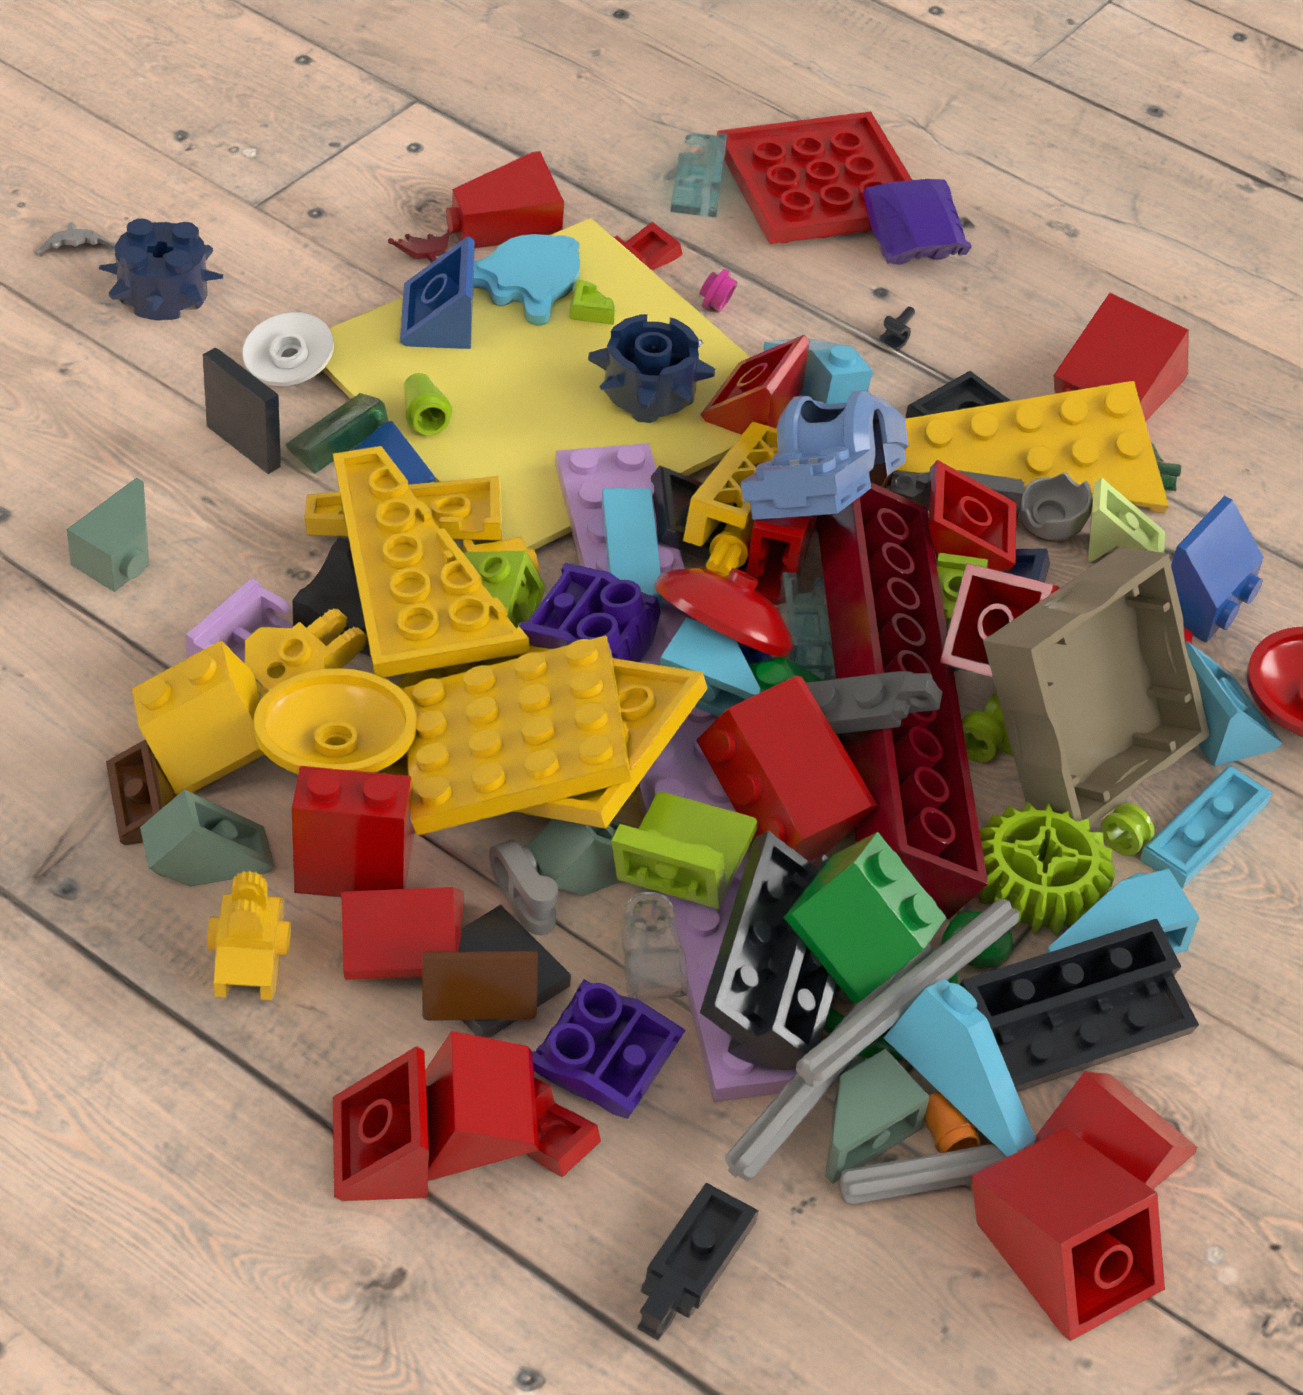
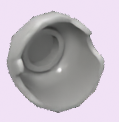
(1056, 507)

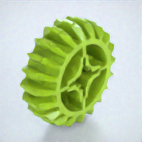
(1045, 866)

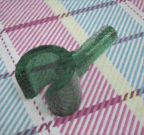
(1168, 471)

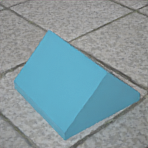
(1232, 718)

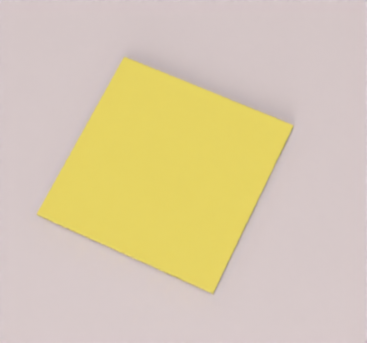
(534, 390)

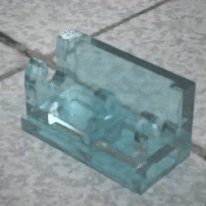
(699, 176)
(808, 625)

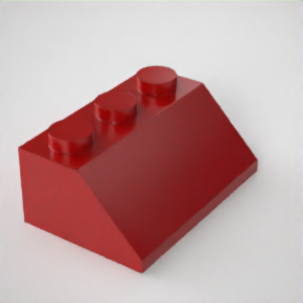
(787, 769)

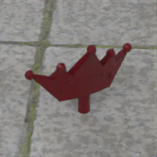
(423, 248)

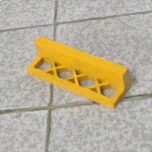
(722, 488)

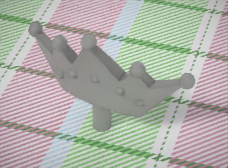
(73, 237)

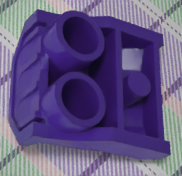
(915, 220)
(594, 605)
(613, 1048)

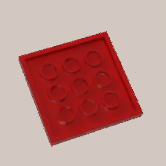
(811, 173)

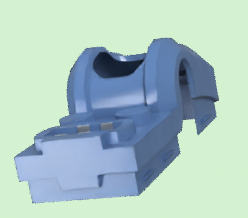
(826, 456)

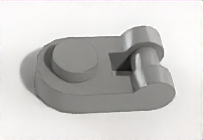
(528, 893)

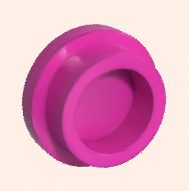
(718, 290)

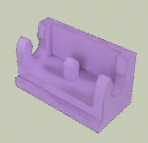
(238, 619)

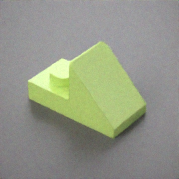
(1120, 524)

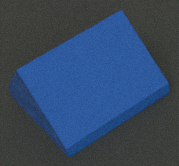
(440, 301)

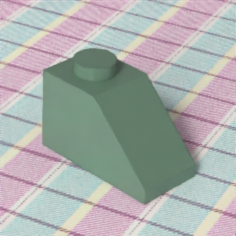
(112, 538)
(203, 842)
(576, 855)
(872, 1112)

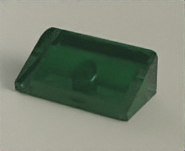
(338, 431)

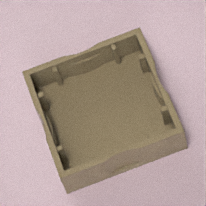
(1098, 685)

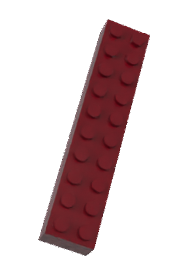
(888, 620)

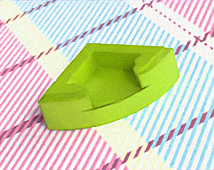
(591, 305)

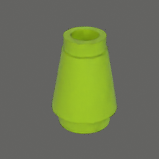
(426, 405)

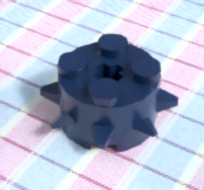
(161, 268)
(651, 367)

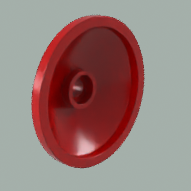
(728, 606)
(1277, 678)

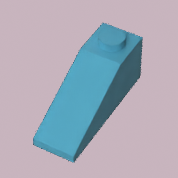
(831, 371)
(1134, 902)
(959, 1056)

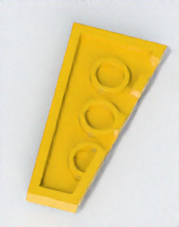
(459, 506)

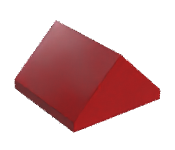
(760, 387)
(971, 519)
(392, 928)
(479, 1104)
(1120, 1128)
(383, 1133)

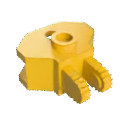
(286, 652)
(248, 937)

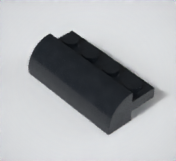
(765, 978)
(1084, 1004)

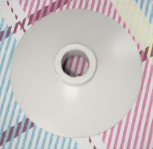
(288, 348)

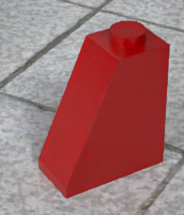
(507, 203)
(776, 549)

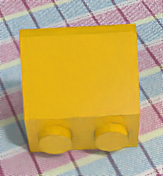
(200, 717)

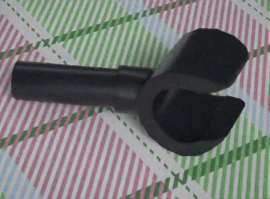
(897, 331)

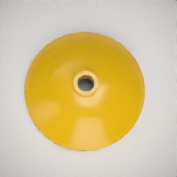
(335, 721)

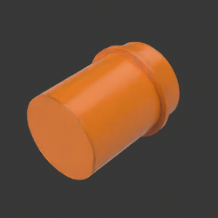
(949, 1126)

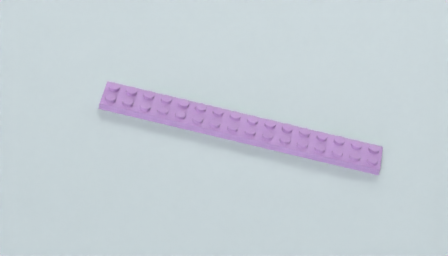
(680, 766)

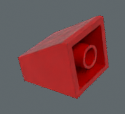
(1126, 346)
(984, 606)
(350, 831)
(1073, 1230)

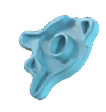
(530, 271)

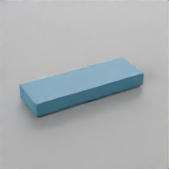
(631, 537)
(1206, 825)

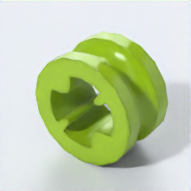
(982, 736)
(1127, 829)

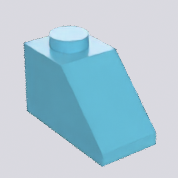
(719, 659)

